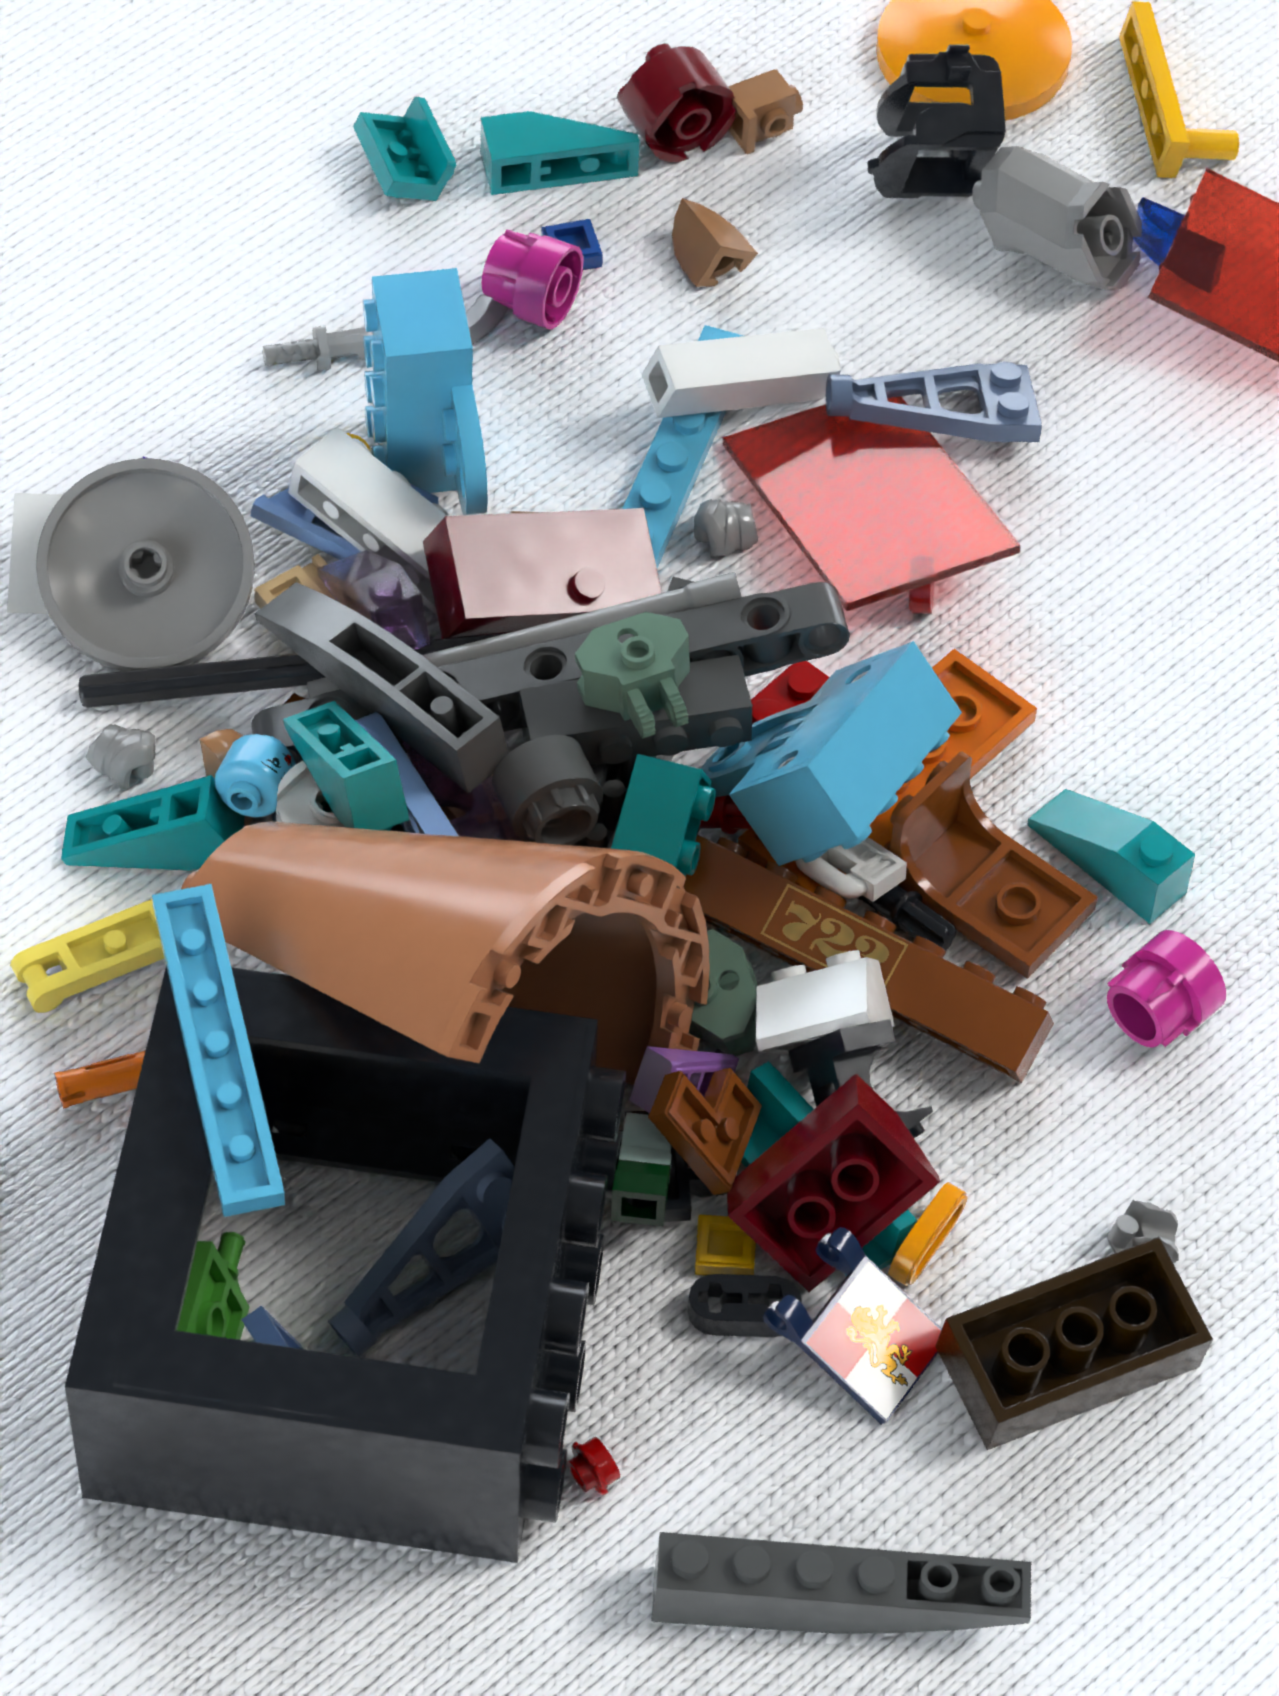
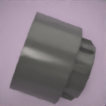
(548, 790)

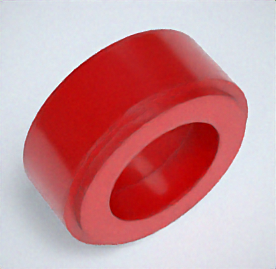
(922, 599)

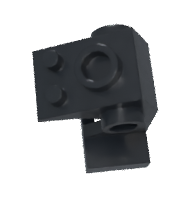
(849, 1052)

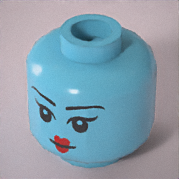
(252, 773)

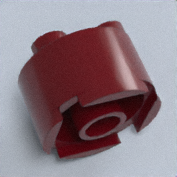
(677, 102)

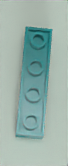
(665, 812)

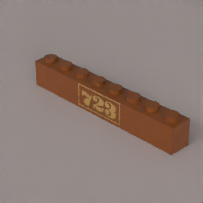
(921, 986)

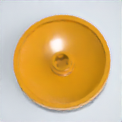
(1022, 35)

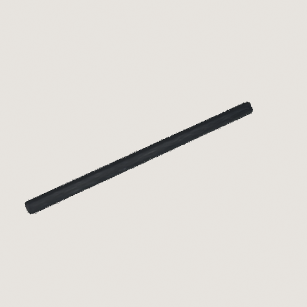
(216, 677)

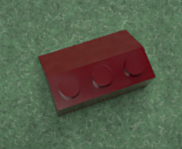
(834, 1169)

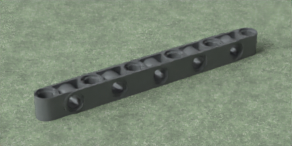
(760, 628)

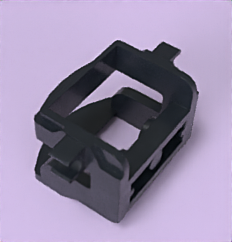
(965, 130)

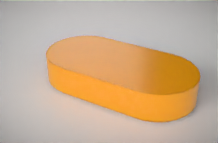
(928, 1234)

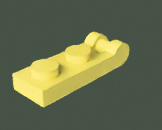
(89, 956)

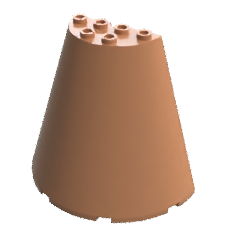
(462, 927)

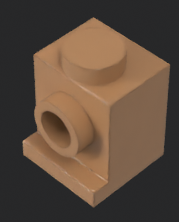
(763, 108)

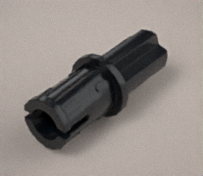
(912, 916)

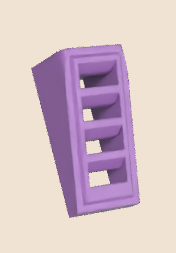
(663, 1061)

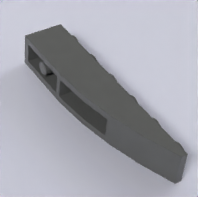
(393, 680)
(832, 1587)

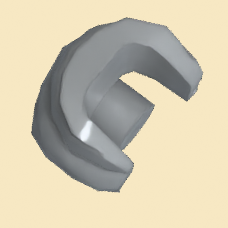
(725, 526)
(123, 751)
(1142, 1223)

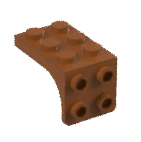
(981, 876)

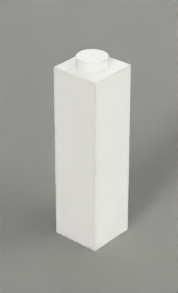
(740, 372)

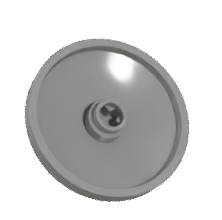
(145, 565)

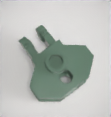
(639, 672)
(730, 1010)

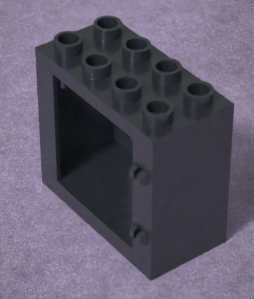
(325, 1434)

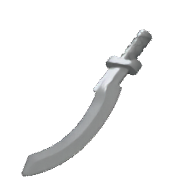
(481, 319)

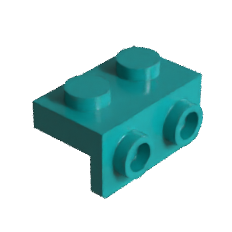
(407, 151)

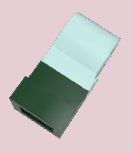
(641, 1172)

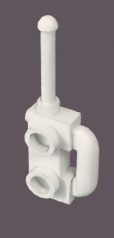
(867, 866)

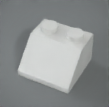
(815, 1003)

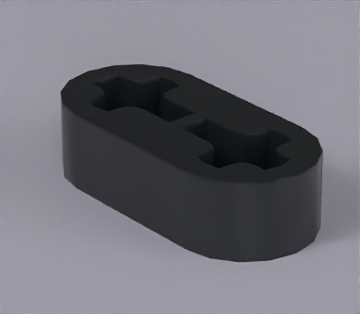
(742, 1303)

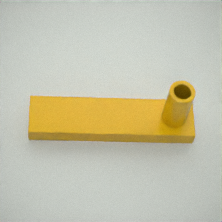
(1158, 101)

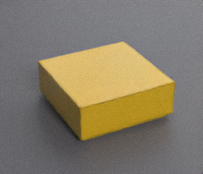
(723, 1247)

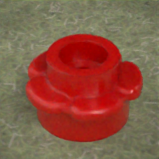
(593, 1466)

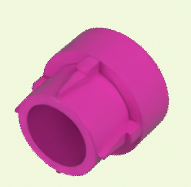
(533, 276)
(1165, 990)

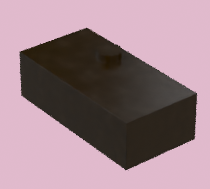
(1073, 1343)

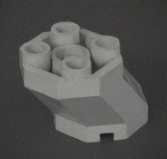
(1059, 217)

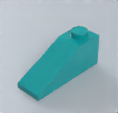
(550, 151)
(349, 768)
(152, 830)
(1118, 850)

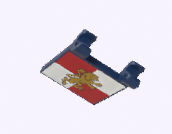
(865, 1334)

